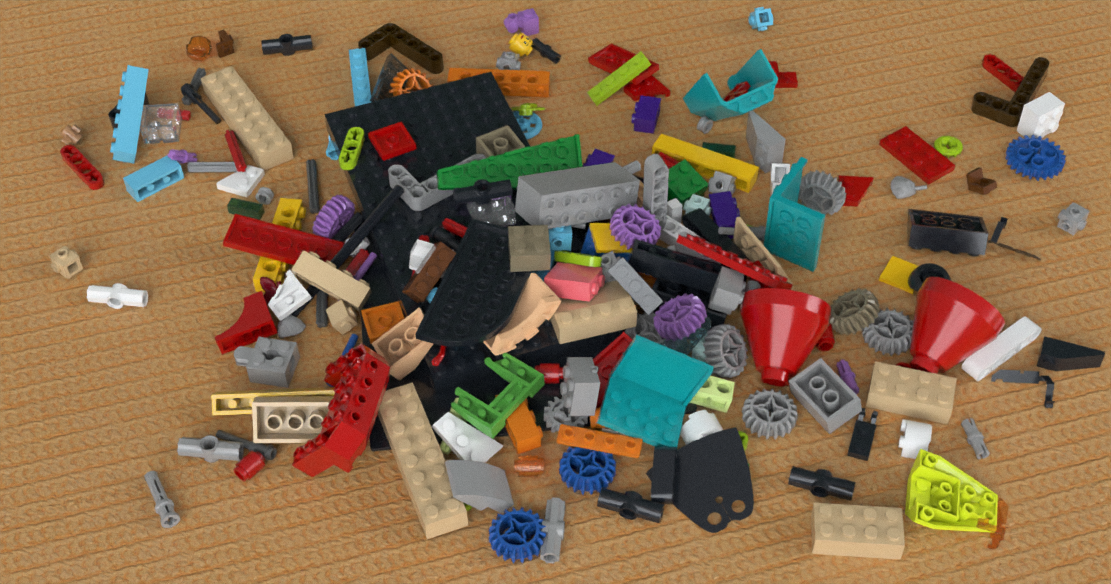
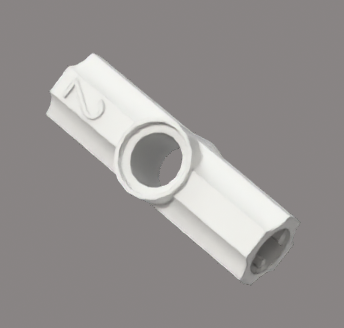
(117, 296)

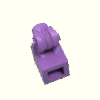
(525, 20)

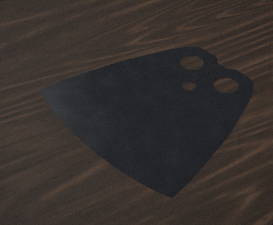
(712, 469)

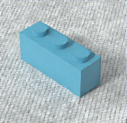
(153, 178)

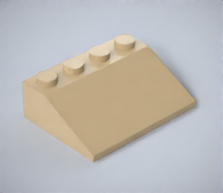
(754, 249)
(606, 313)

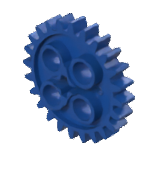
(1035, 157)

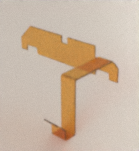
(1002, 511)

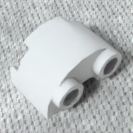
(699, 425)
(916, 437)

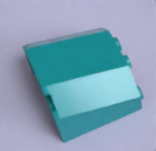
(705, 100)

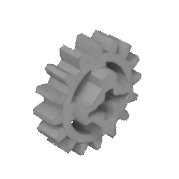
(555, 416)

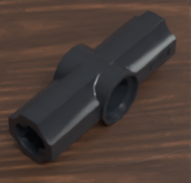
(286, 44)
(482, 192)
(821, 483)
(630, 505)

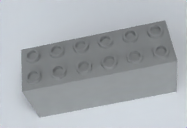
(575, 195)

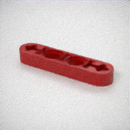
(993, 64)
(81, 167)

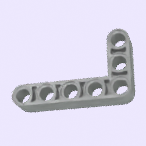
(655, 188)
(423, 194)

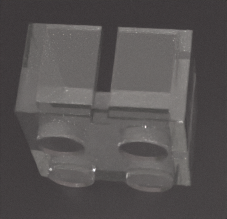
(161, 123)
(498, 211)

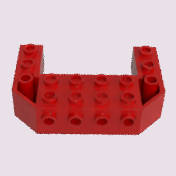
(359, 388)

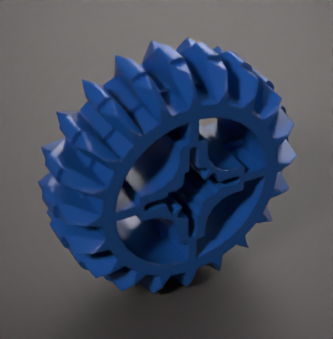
(590, 475)
(520, 525)

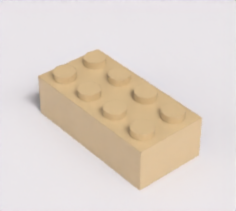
(911, 392)
(288, 418)
(857, 531)

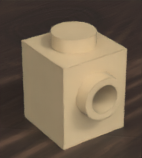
(342, 316)

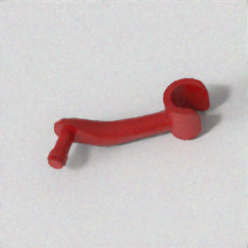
(436, 360)

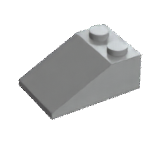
(764, 142)

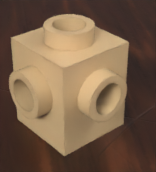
(66, 262)

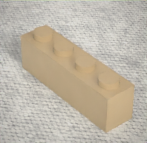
(331, 280)

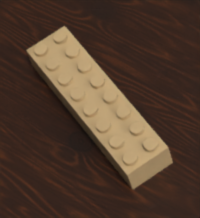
(247, 118)
(420, 461)

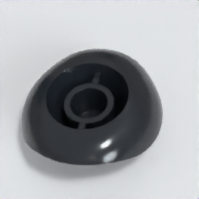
(924, 271)

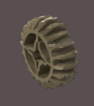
(854, 311)

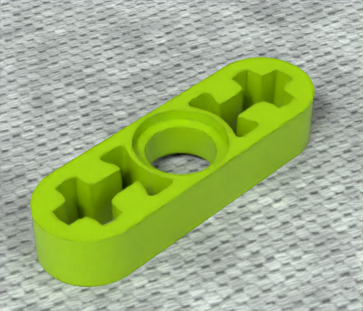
(353, 154)
(577, 258)

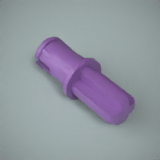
(182, 156)
(847, 375)

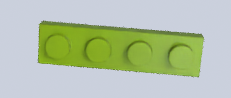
(619, 78)

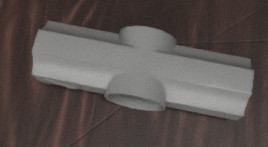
(210, 448)
(554, 530)

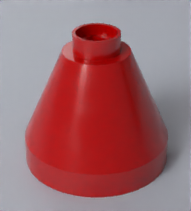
(950, 325)
(782, 330)

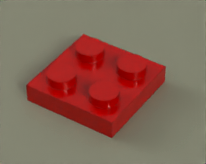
(392, 141)

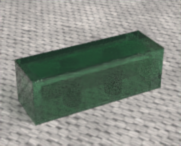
(728, 150)
(245, 208)

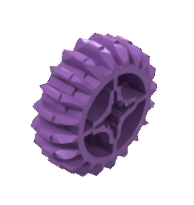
(333, 216)
(637, 223)
(679, 317)

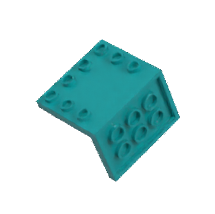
(791, 228)
(651, 391)

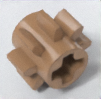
(71, 134)

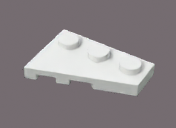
(465, 440)

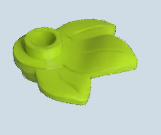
(527, 108)

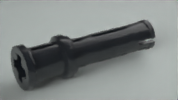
(441, 235)

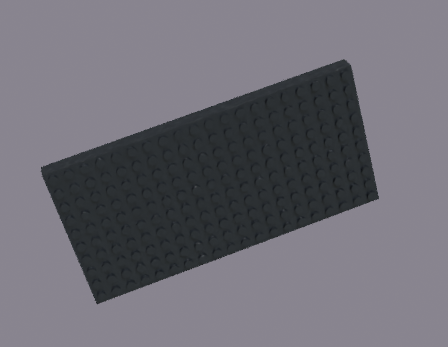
(445, 131)

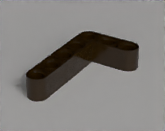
(405, 43)
(1010, 112)

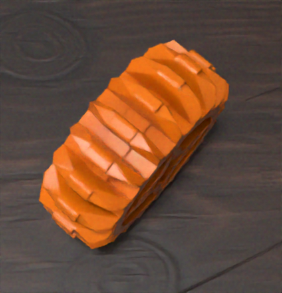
(414, 77)

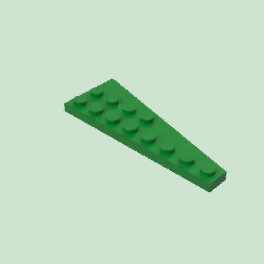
(542, 158)

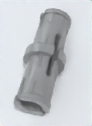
(975, 438)

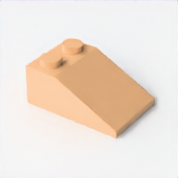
(401, 347)

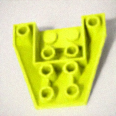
(946, 496)

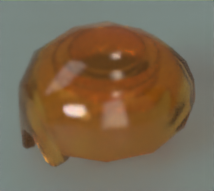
(199, 48)

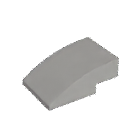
(479, 484)

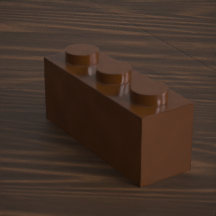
(429, 272)

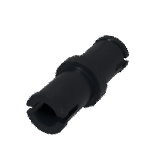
(545, 51)

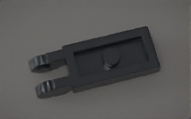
(862, 436)

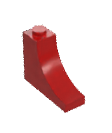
(253, 323)

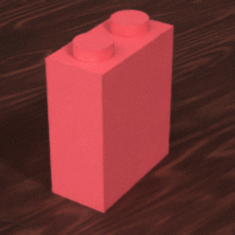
(575, 281)

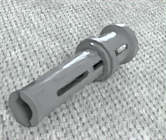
(163, 505)

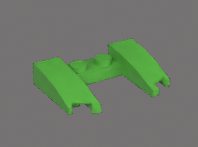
(491, 418)

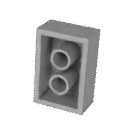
(825, 396)

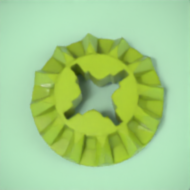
(953, 143)

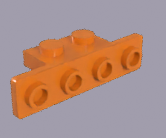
(599, 441)

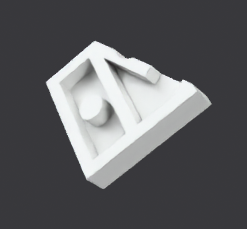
(242, 182)
(288, 297)

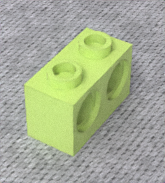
(715, 394)

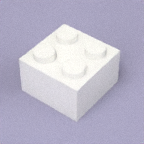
(1041, 116)

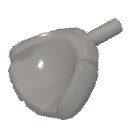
(904, 188)
(289, 327)

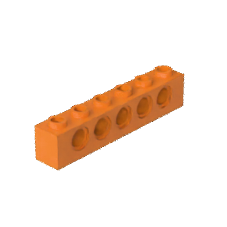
(511, 82)

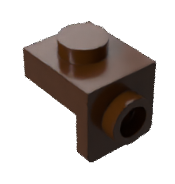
(225, 46)
(978, 183)

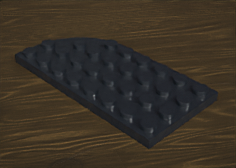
(476, 291)

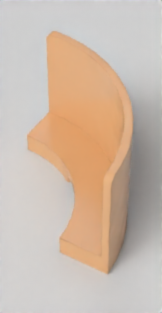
(534, 307)

